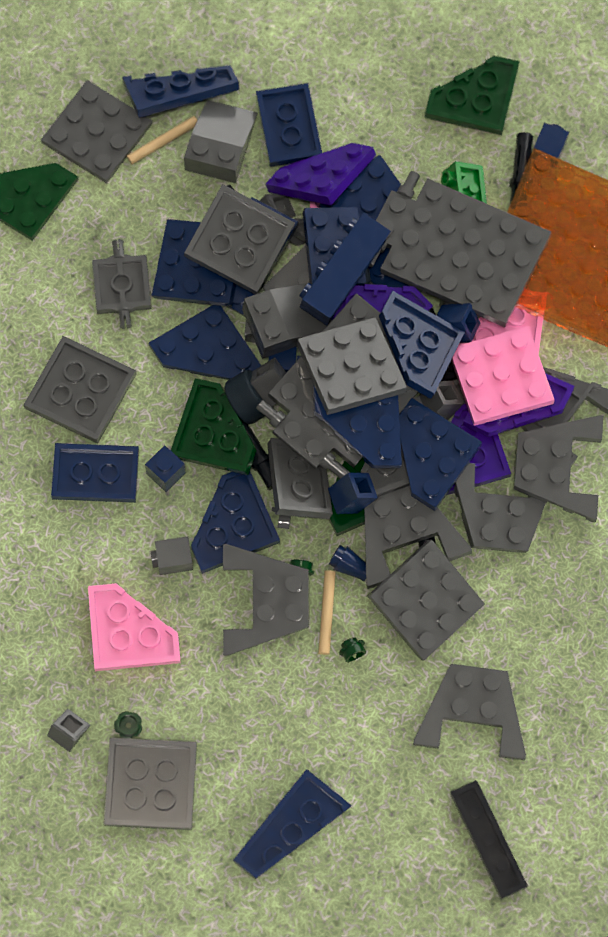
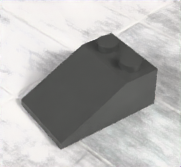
(219, 141)
(278, 319)

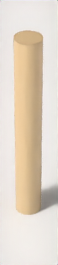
(162, 140)
(327, 612)

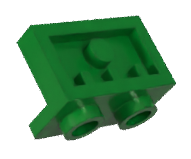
(466, 179)

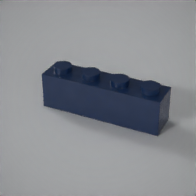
(344, 269)

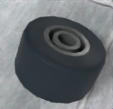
(244, 397)

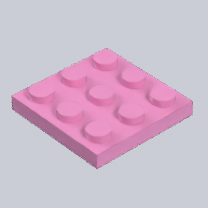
(501, 376)

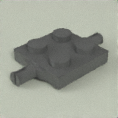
(121, 284)

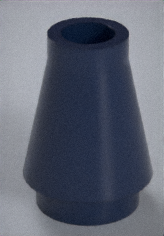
(348, 563)

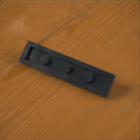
(488, 840)

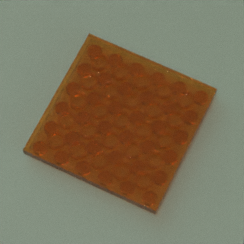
(572, 272)

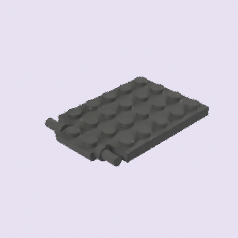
(459, 248)
(294, 394)

